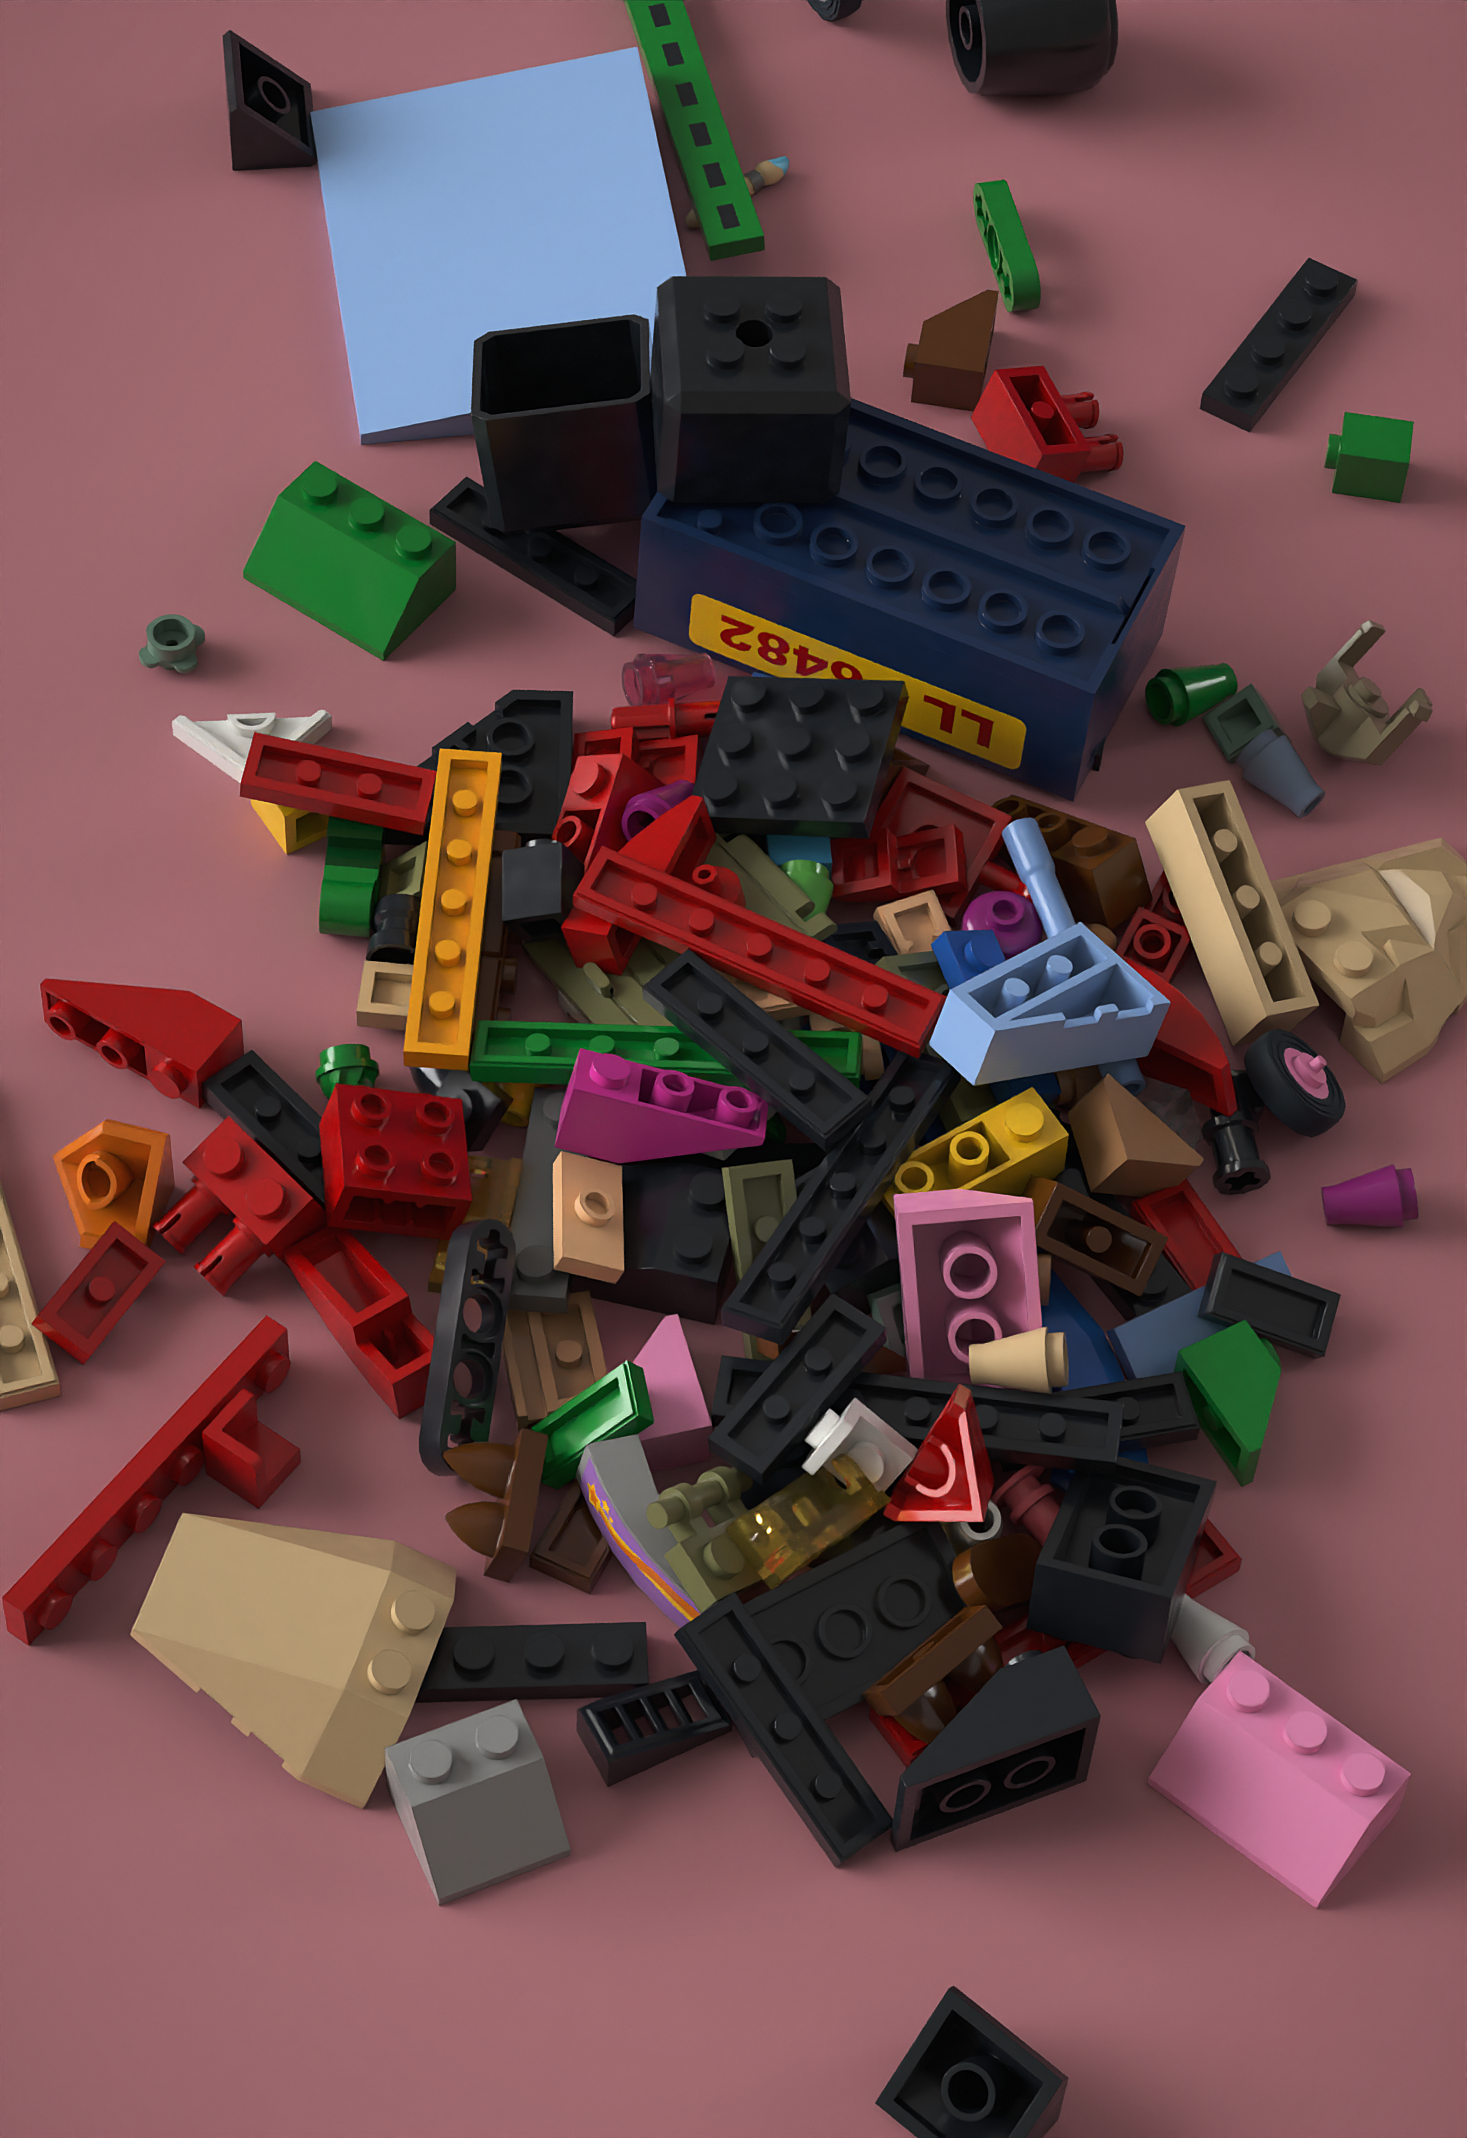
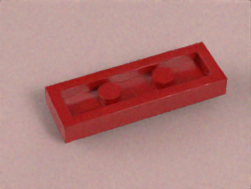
(338, 783)

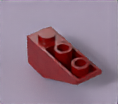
(597, 802)
(155, 1032)

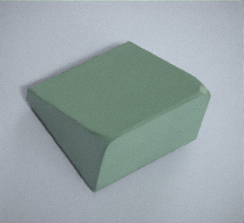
(1240, 721)

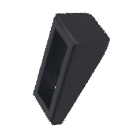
(625, 1760)

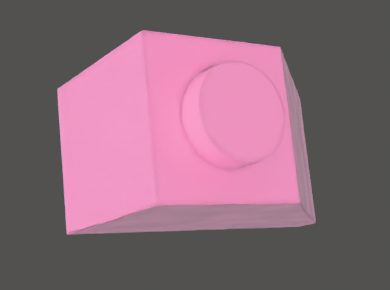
(676, 1401)

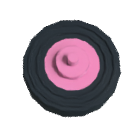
(1294, 1082)

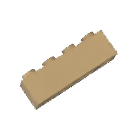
(1231, 912)

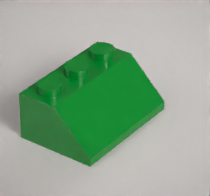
(352, 561)

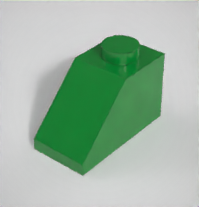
(1232, 1393)

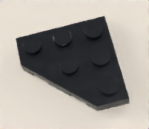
(536, 751)

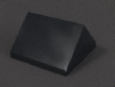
(266, 110)
(972, 2079)

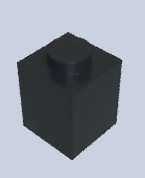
(539, 888)

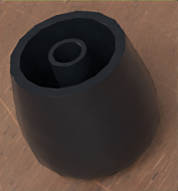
(1032, 44)

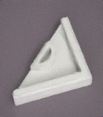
(229, 741)

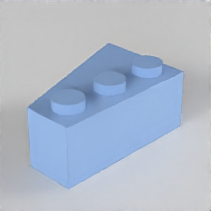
(1049, 1012)

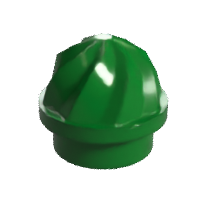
(346, 1065)

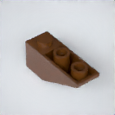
(1093, 864)

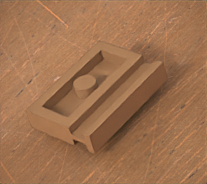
(551, 1357)

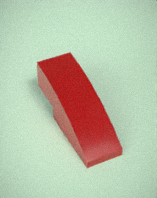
(672, 844)
(1188, 1051)
(365, 1315)

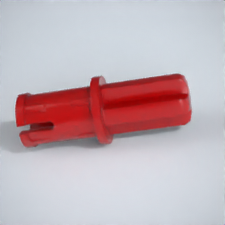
(667, 720)

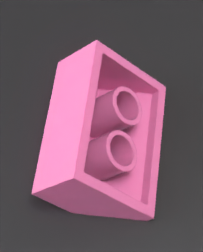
(964, 1276)
(1279, 1779)

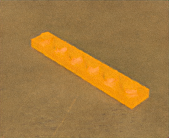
(453, 910)

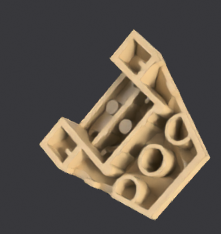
(1385, 947)

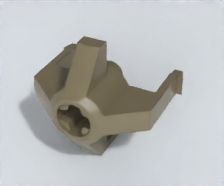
(1350, 714)

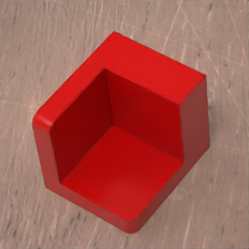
(247, 1453)

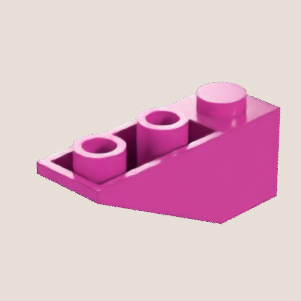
(647, 1113)

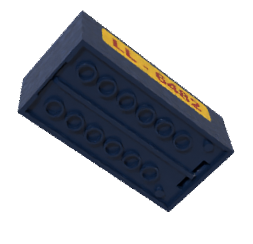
(940, 566)

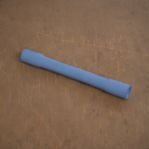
(1037, 872)

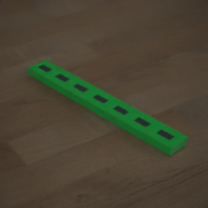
(696, 128)

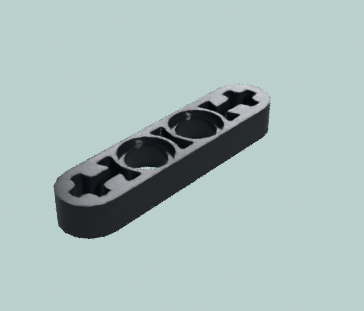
(457, 1343)

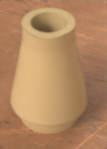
(1022, 1361)

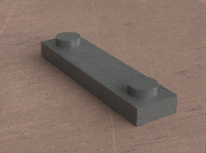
(534, 1280)

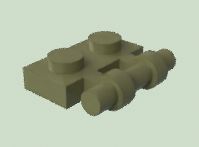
(706, 1557)

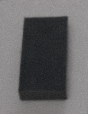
(1273, 1304)

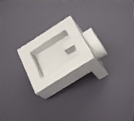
(862, 1437)

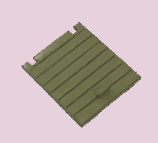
(587, 988)

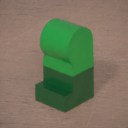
(351, 877)

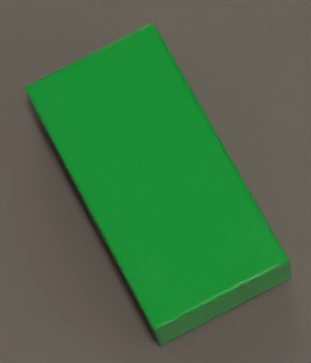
(604, 1411)

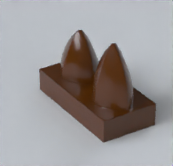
(512, 1475)
(915, 1687)

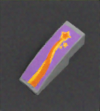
(617, 1492)

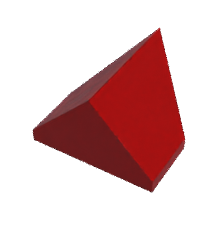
(949, 1472)

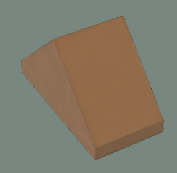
(1127, 1145)

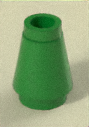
(1187, 692)

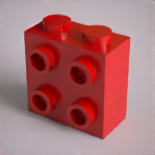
(394, 1162)

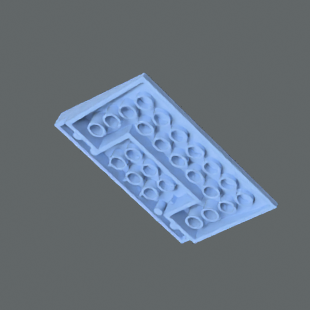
(487, 215)

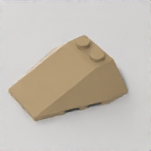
(300, 1638)

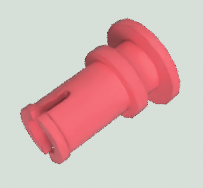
(1029, 1501)

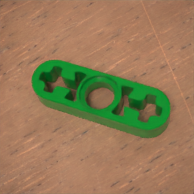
(1006, 245)

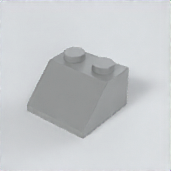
(476, 1801)

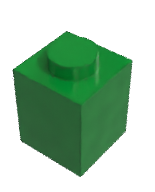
(1370, 456)

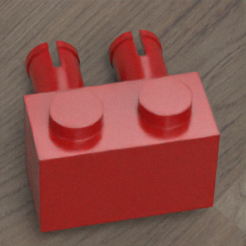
(1037, 426)
(241, 1179)

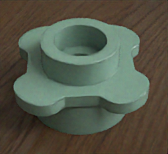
(172, 643)

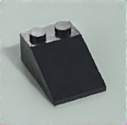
(672, 1242)
(1120, 1558)
(1008, 1746)

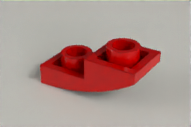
(1158, 935)

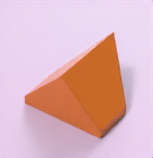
(117, 1176)

